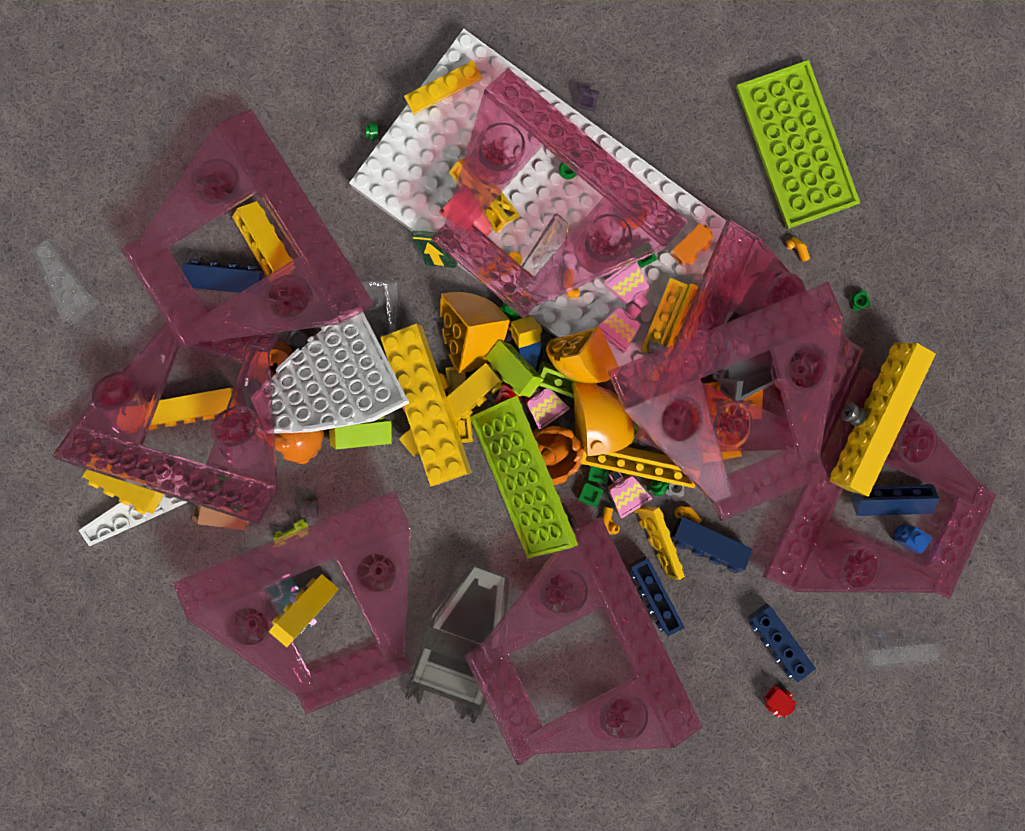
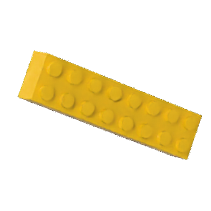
(428, 405)
(886, 412)

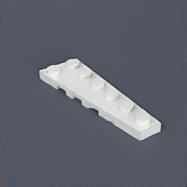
(123, 518)

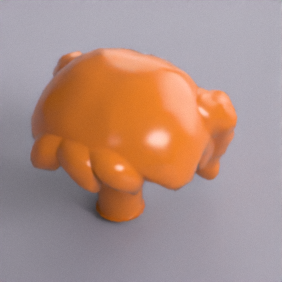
(299, 446)
(560, 451)

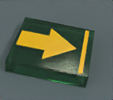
(430, 251)

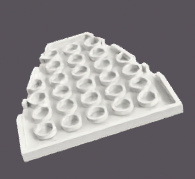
(335, 381)

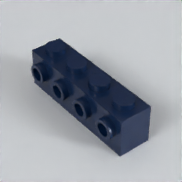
(221, 277)
(897, 500)
(711, 545)
(658, 599)
(781, 642)

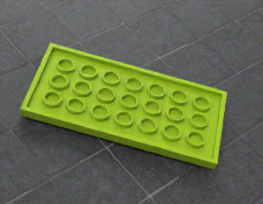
(797, 144)
(523, 479)

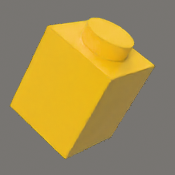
(526, 331)

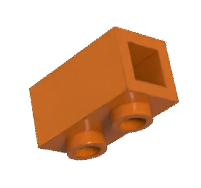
(695, 241)

